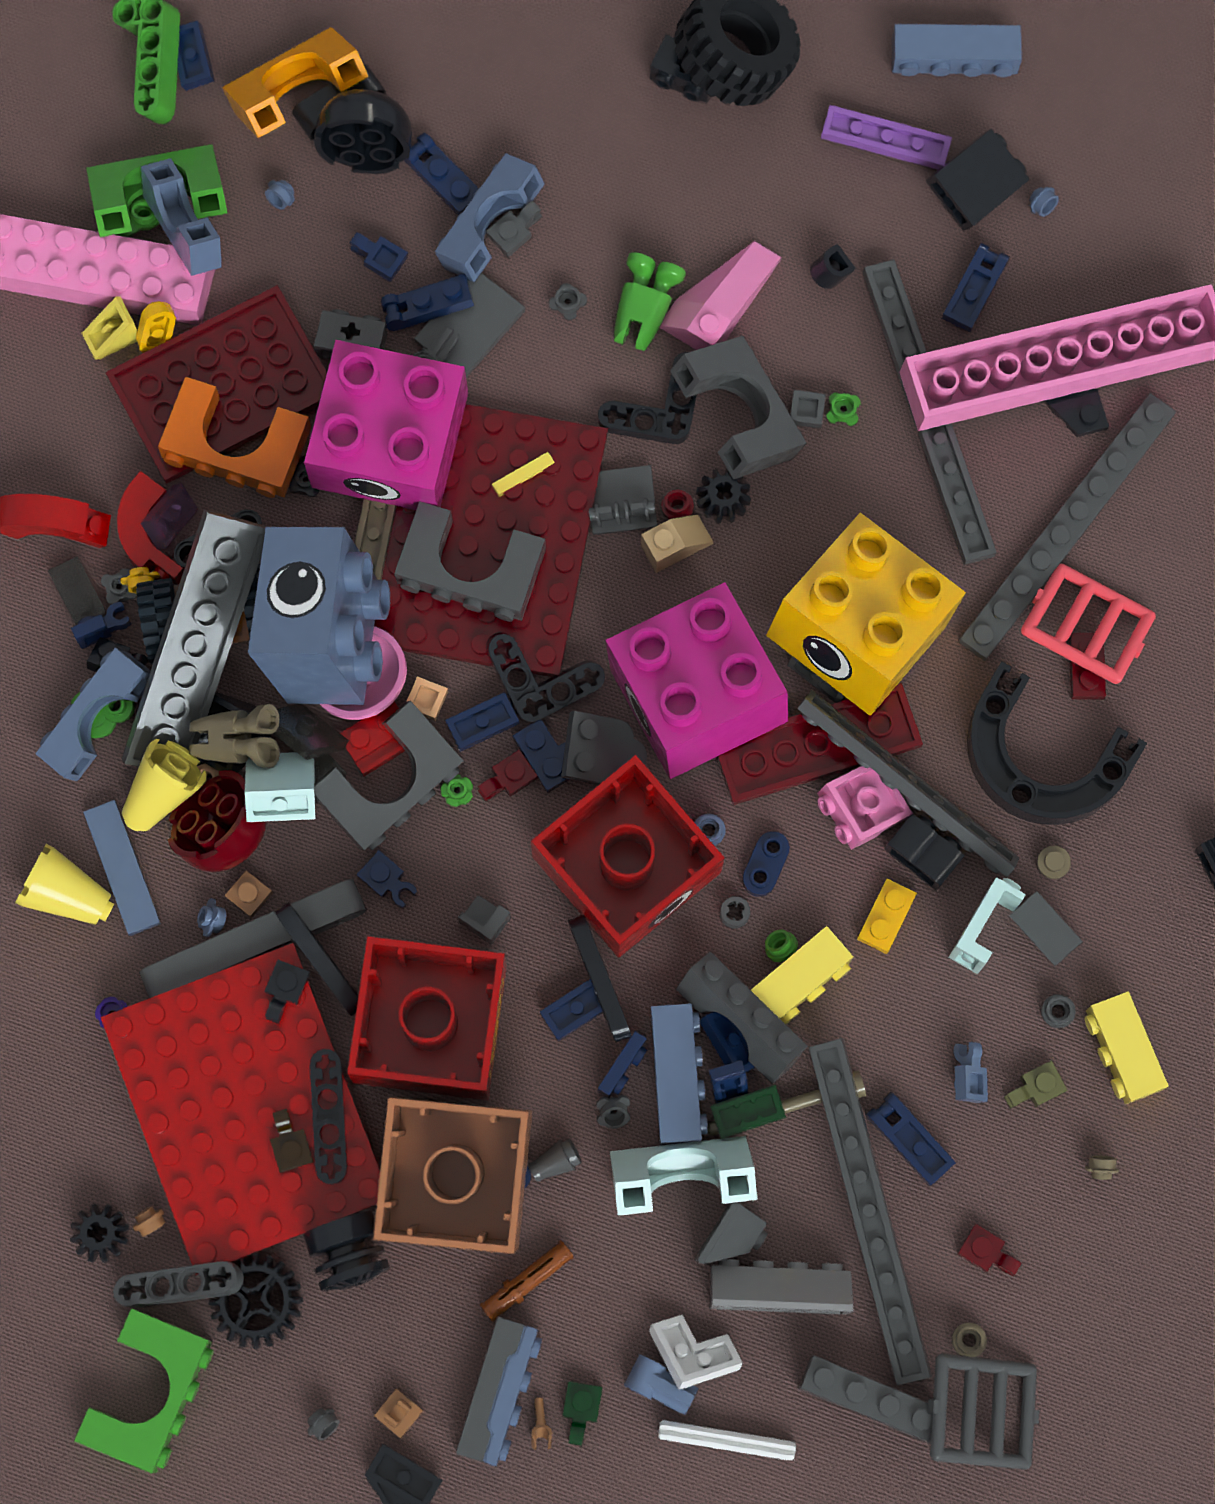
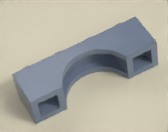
(508, 187)
(167, 198)
(69, 745)

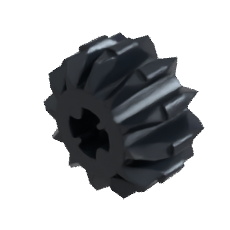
(723, 483)
(92, 1244)

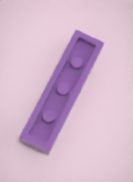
(886, 137)

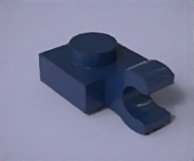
(382, 258)
(92, 628)

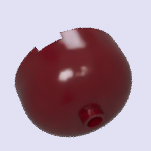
(213, 827)

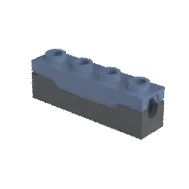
(497, 1392)

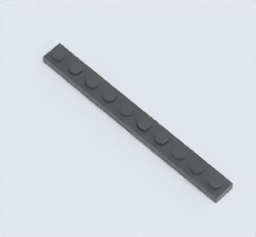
(938, 442)
(1067, 527)
(870, 1212)

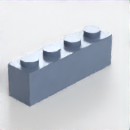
(956, 49)
(676, 1074)

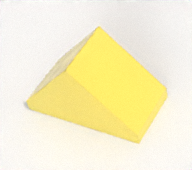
(110, 330)

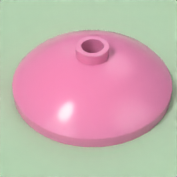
(384, 692)

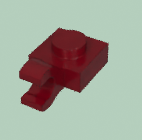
(510, 774)
(984, 1249)

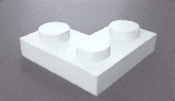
(693, 1361)

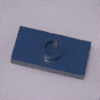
(728, 1081)

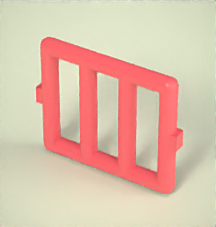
(1059, 643)

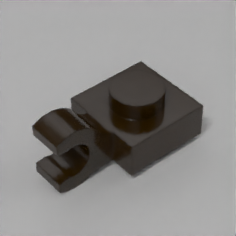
(290, 1147)

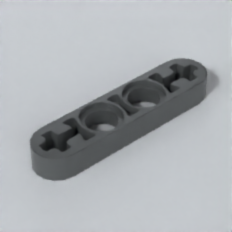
(178, 1287)

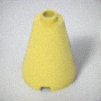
(161, 784)
(64, 890)

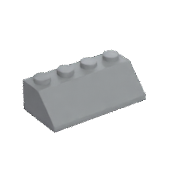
(781, 1289)

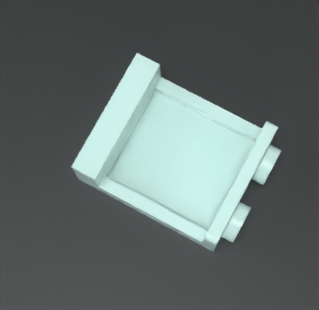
(280, 791)
(966, 950)

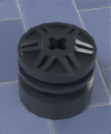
(346, 1251)

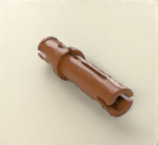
(526, 1281)

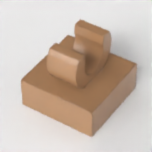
(398, 1413)

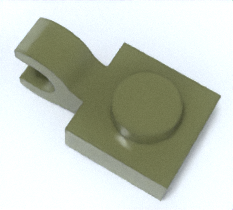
(1039, 1085)

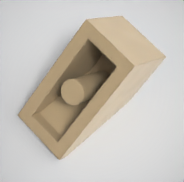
(674, 541)

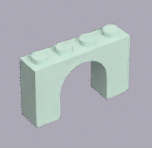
(716, 1161)

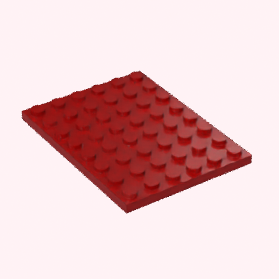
(205, 1092)

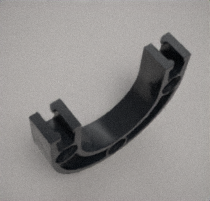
(1045, 802)

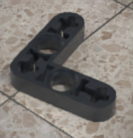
(660, 417)
(531, 689)

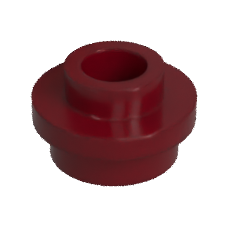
(677, 497)

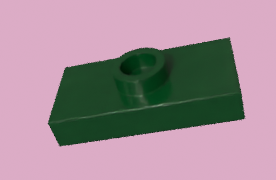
(748, 1111)

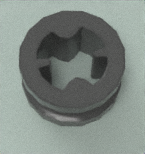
(745, 914)

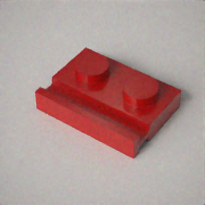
(371, 743)

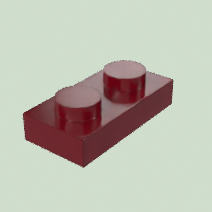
(1084, 683)

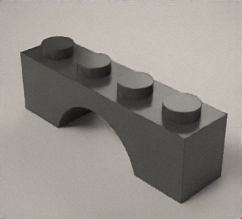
(769, 1040)
(867, 1398)

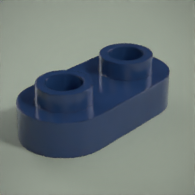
(767, 863)

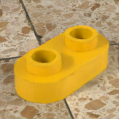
(155, 325)

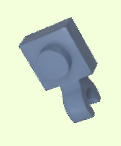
(969, 1076)

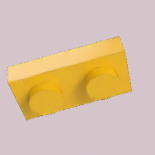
(886, 916)

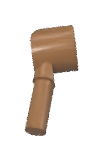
(541, 1428)

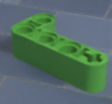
(157, 54)

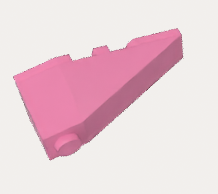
(718, 302)

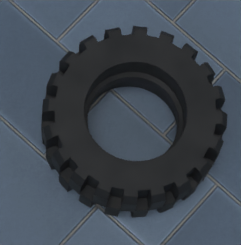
(725, 68)

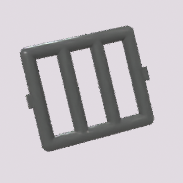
(966, 1453)

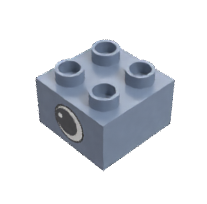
(317, 616)

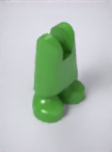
(645, 304)

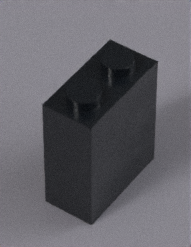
(978, 179)

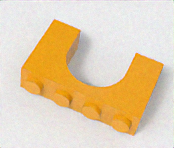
(320, 57)

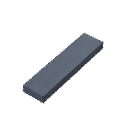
(122, 868)

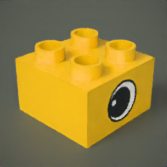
(865, 613)

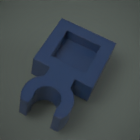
(384, 876)

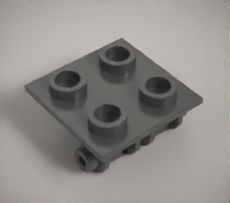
(624, 501)

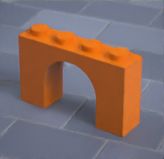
(266, 469)

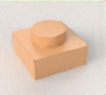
(427, 697)

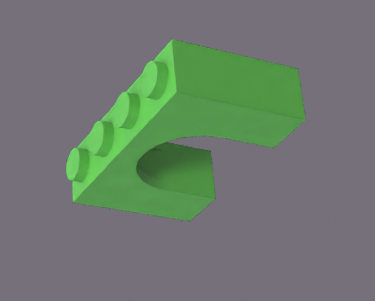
(119, 183)
(147, 1442)

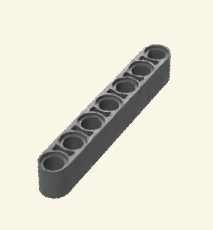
(318, 911)

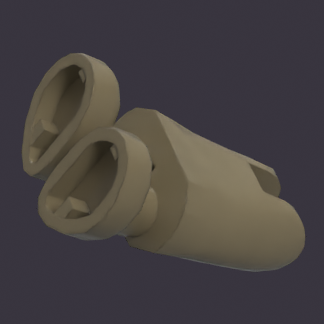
(231, 736)

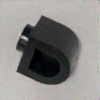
(831, 268)

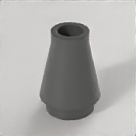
(556, 1160)

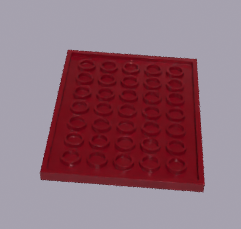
(545, 506)

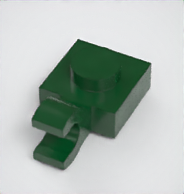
(581, 1405)

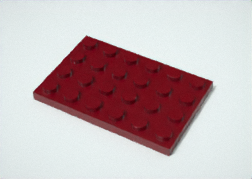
(251, 356)

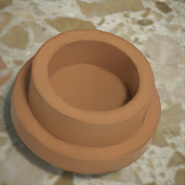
(149, 1221)

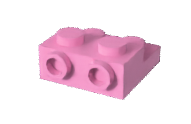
(862, 806)

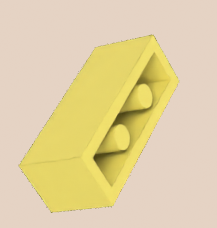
(804, 975)
(1125, 1048)

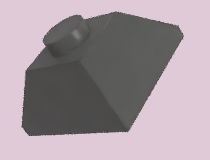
(733, 1235)

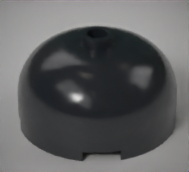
(363, 132)

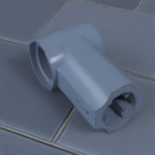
(653, 1381)

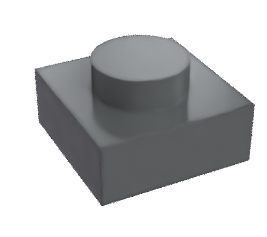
(807, 408)

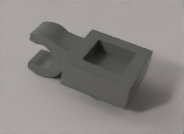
(512, 231)

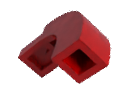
(134, 506)
(54, 516)

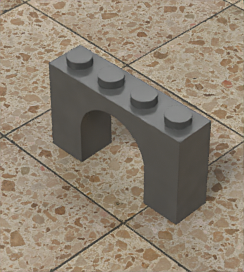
(736, 369)
(502, 593)
(431, 763)

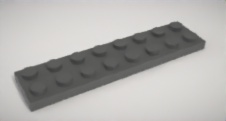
(197, 633)

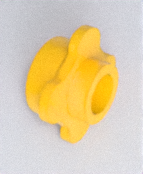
(138, 575)

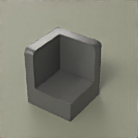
(485, 919)

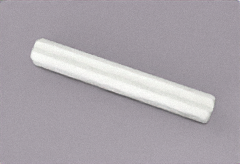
(727, 1440)

